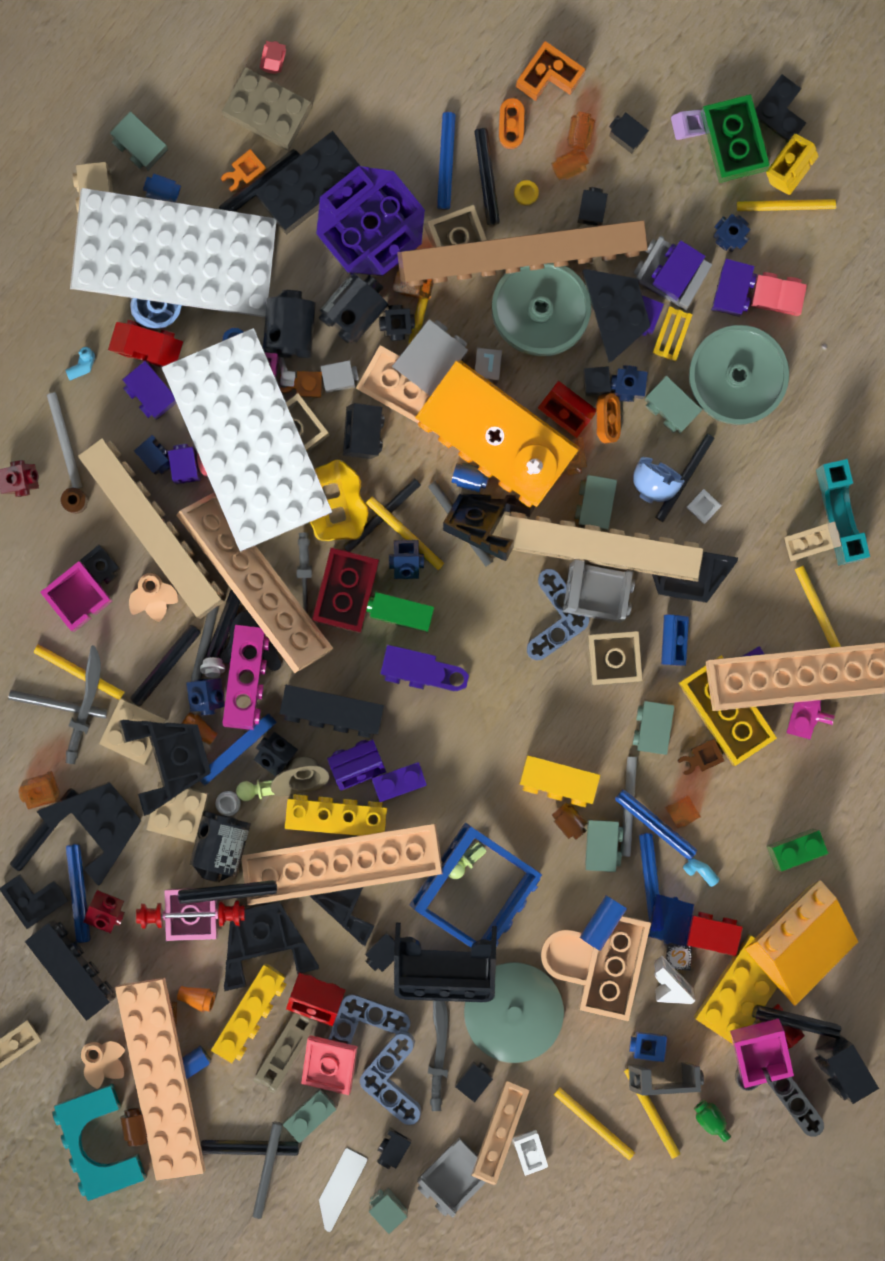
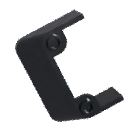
(444, 974)

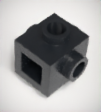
(406, 320)
(274, 753)

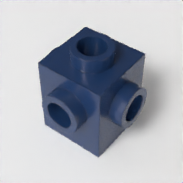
(728, 241)
(638, 381)
(406, 559)
(205, 695)

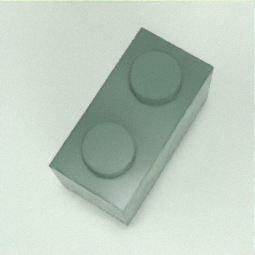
(138, 142)
(672, 405)
(597, 502)
(654, 727)
(602, 845)
(310, 1115)
(387, 1209)

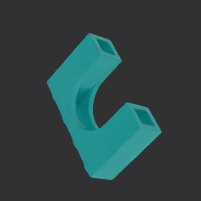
(834, 485)
(95, 1177)

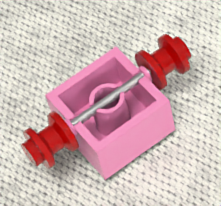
(189, 920)

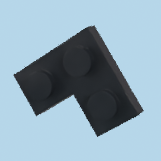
(774, 109)
(30, 906)

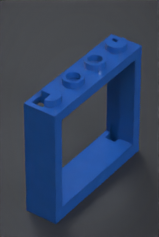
(449, 859)

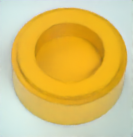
(526, 193)

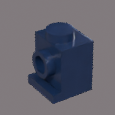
(153, 455)

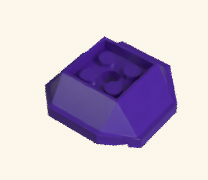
(363, 195)

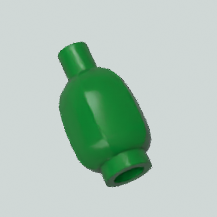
(712, 1119)

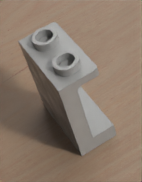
(657, 252)
(430, 356)
(598, 592)
(450, 1178)

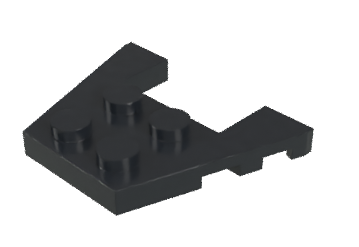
(476, 518)
(177, 754)
(104, 817)
(340, 906)
(264, 932)

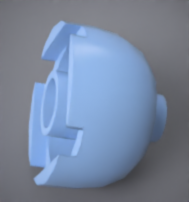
(154, 314)
(656, 481)

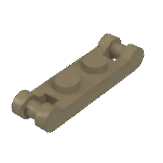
(285, 1052)

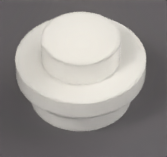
(212, 667)
(228, 803)

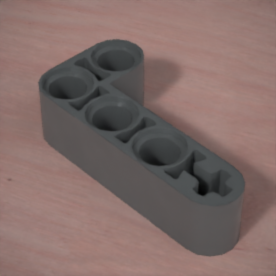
(786, 1096)

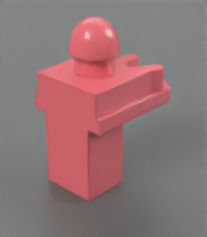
(272, 57)

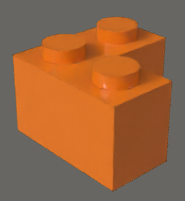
(549, 66)

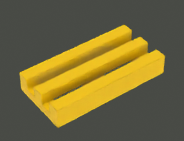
(679, 313)

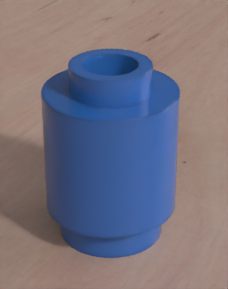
(161, 188)
(469, 477)

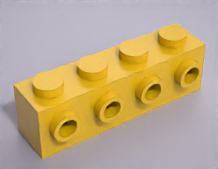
(335, 817)
(246, 1016)

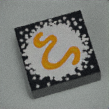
(679, 956)

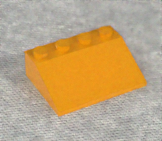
(803, 942)

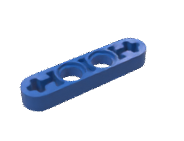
(239, 748)

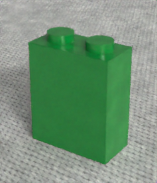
(400, 612)
(797, 849)

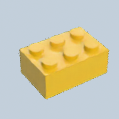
(558, 781)

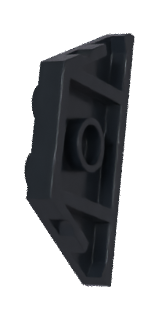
(617, 310)
(712, 574)

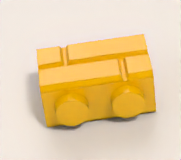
(792, 164)

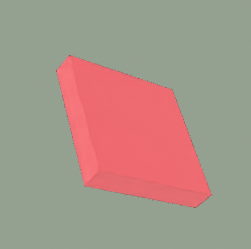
(329, 1065)

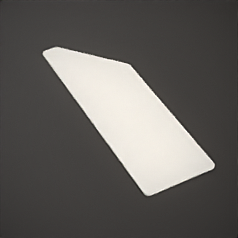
(340, 1186)

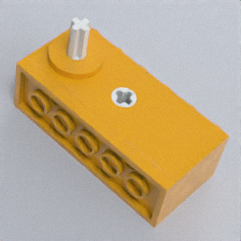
(467, 411)

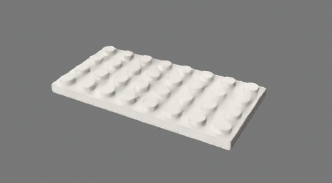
(172, 253)
(246, 439)

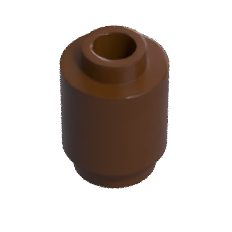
(79, 506)
(569, 821)
(134, 1127)

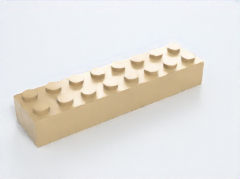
(151, 529)
(603, 548)

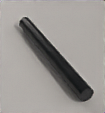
(686, 475)
(377, 520)

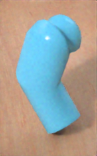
(84, 364)
(703, 869)

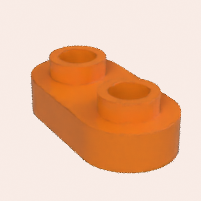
(511, 124)
(608, 418)

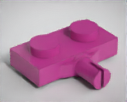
(805, 717)

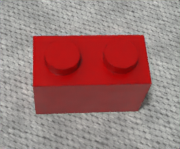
(567, 409)
(714, 934)
(315, 999)

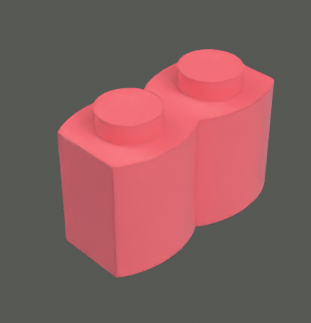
(778, 294)

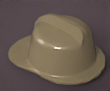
(300, 776)

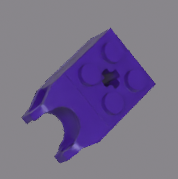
(419, 669)

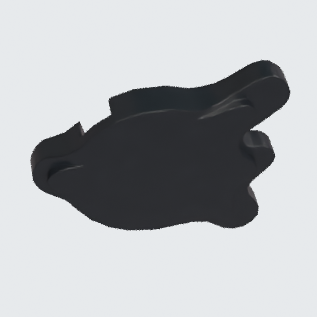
(245, 619)

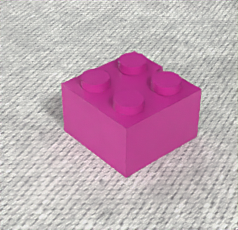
(76, 596)
(761, 1047)

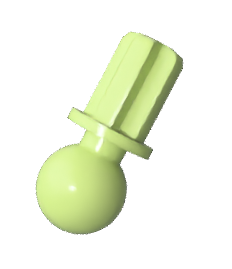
(247, 791)
(469, 857)

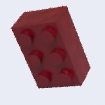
(345, 590)

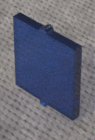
(670, 920)

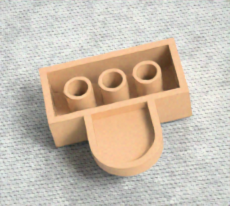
(606, 975)

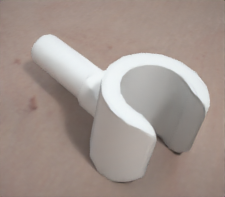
(287, 377)

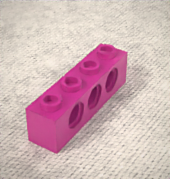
(245, 638)

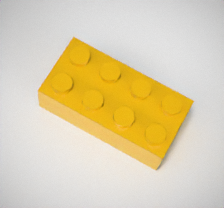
(738, 730)
(736, 994)

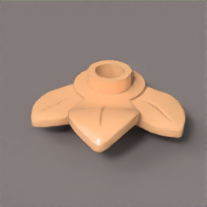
(154, 600)
(105, 1064)

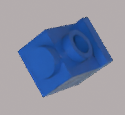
(657, 1050)

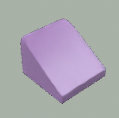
(688, 124)

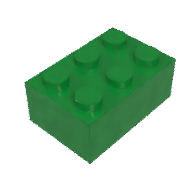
(735, 138)

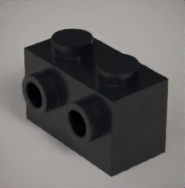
(363, 431)

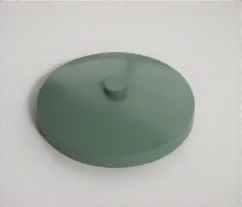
(541, 309)
(739, 374)
(520, 1018)

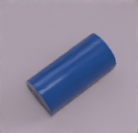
(675, 640)
(603, 923)
(195, 1061)

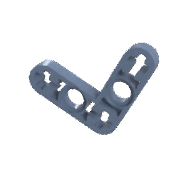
(564, 623)
(353, 1018)
(383, 1075)

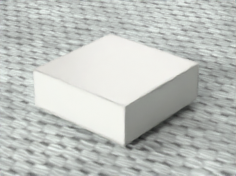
(703, 506)

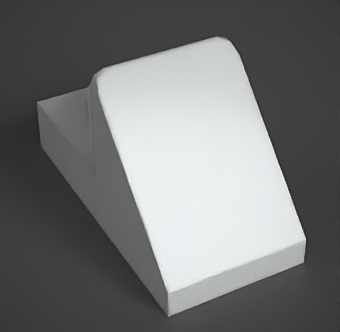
(673, 986)
(530, 1152)

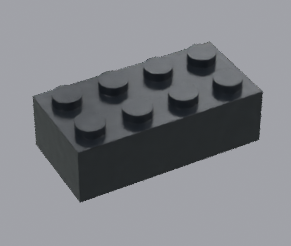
(297, 188)
(331, 709)
(70, 969)
(846, 1070)

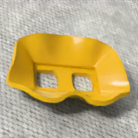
(349, 499)

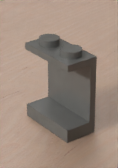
(641, 1081)

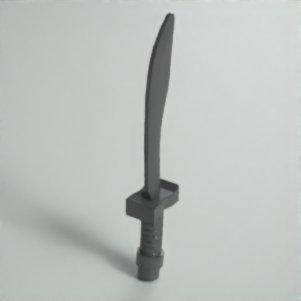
(304, 570)
(91, 682)
(441, 1023)

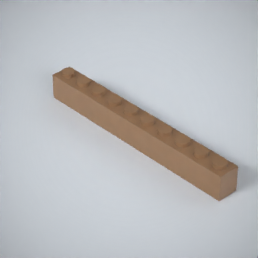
(522, 251)

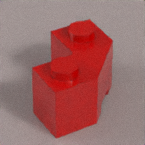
(144, 344)

